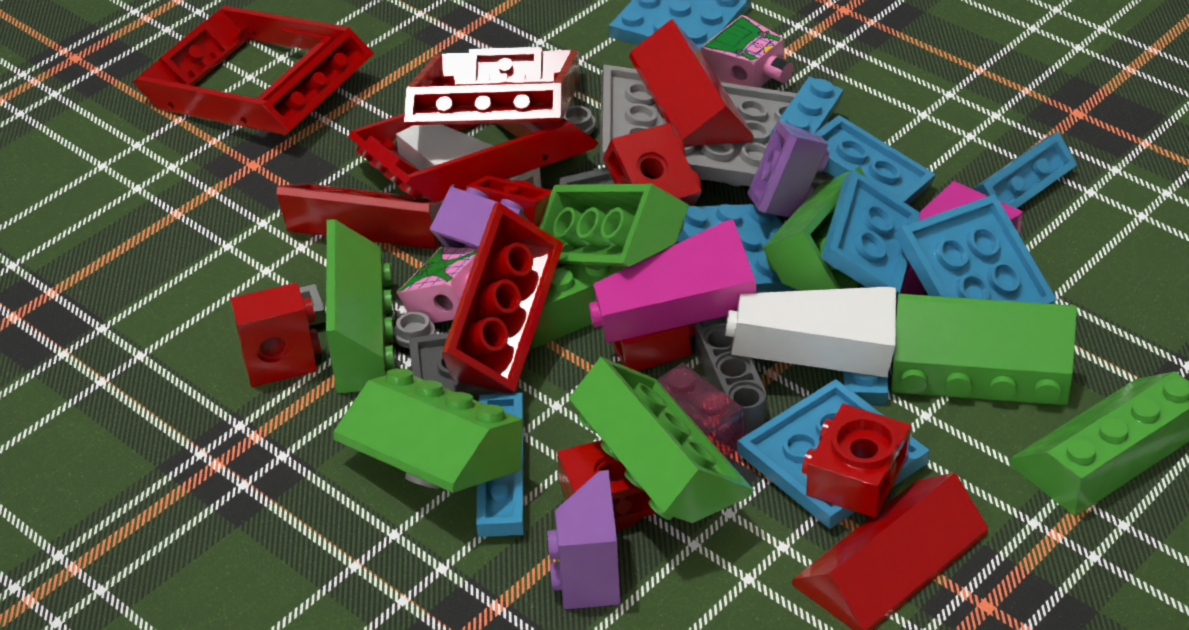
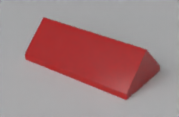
(687, 89)
(372, 214)
(501, 302)
(895, 553)

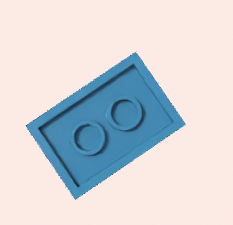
(880, 163)
(863, 234)

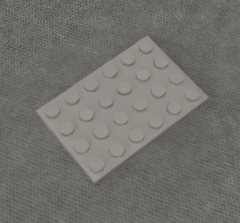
(630, 109)

